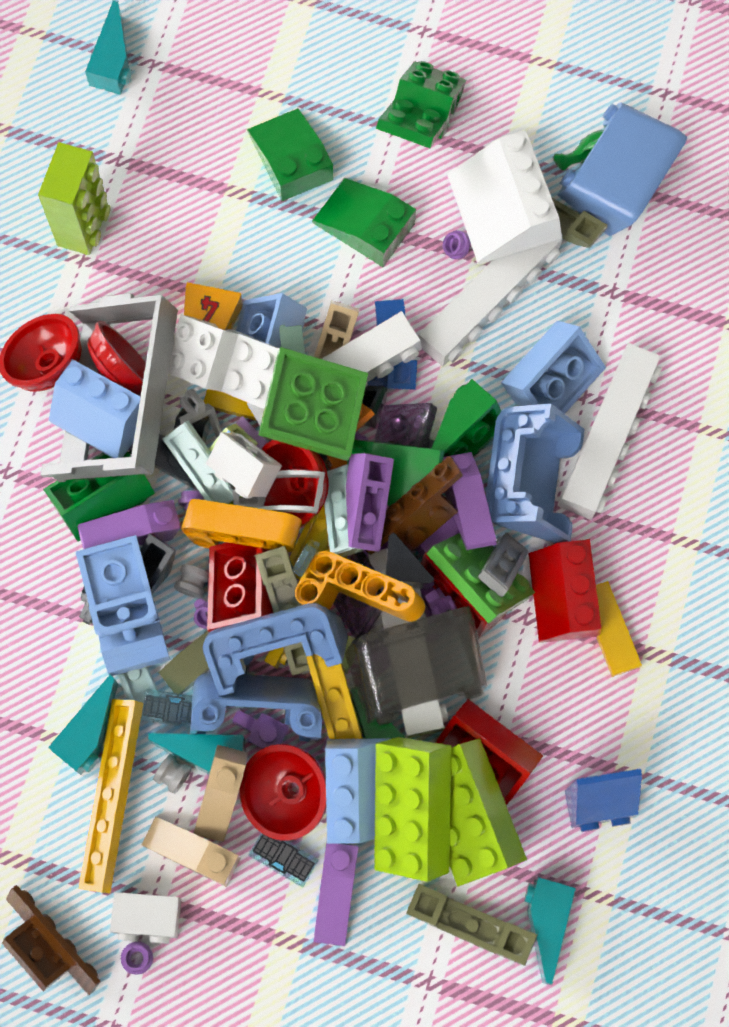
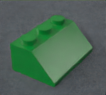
(97, 497)

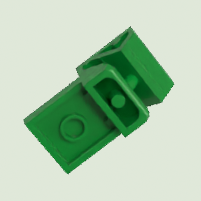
(422, 104)

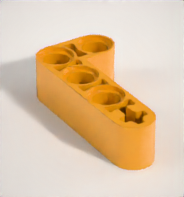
(215, 521)
(364, 589)

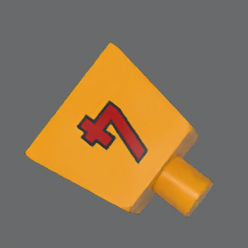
(212, 305)

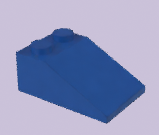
(604, 799)

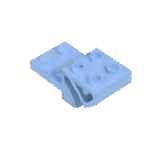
(122, 606)

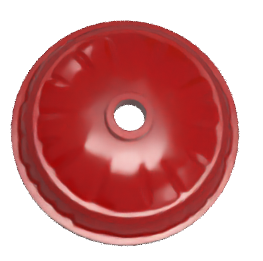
(40, 352)
(116, 358)
(296, 490)
(269, 796)

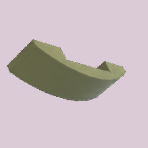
(578, 228)
(281, 586)
(186, 666)
(471, 925)

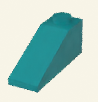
(109, 62)
(85, 733)
(196, 748)
(548, 918)

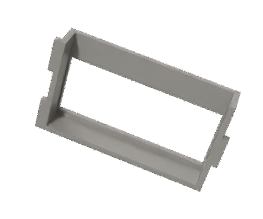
(115, 310)

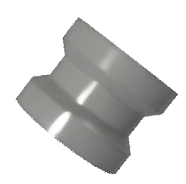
(191, 581)
(172, 773)

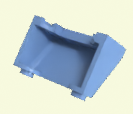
(623, 167)
(526, 469)
(235, 645)
(258, 691)

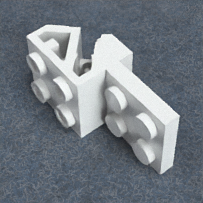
(222, 360)

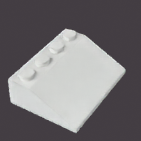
(505, 199)

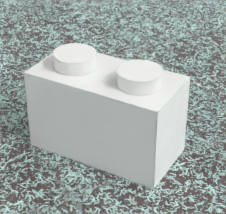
(243, 465)
(145, 916)

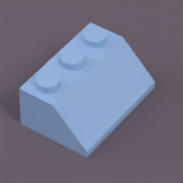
(264, 315)
(555, 369)
(95, 410)
(350, 789)

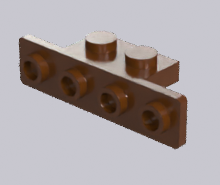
(423, 507)
(42, 949)

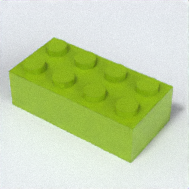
(74, 199)
(412, 808)
(480, 823)

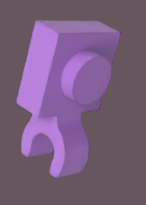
(437, 601)
(264, 731)

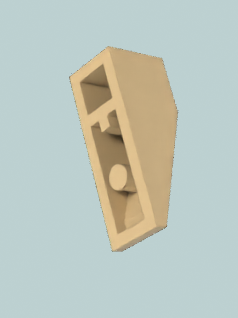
(336, 328)
(221, 793)
(191, 851)

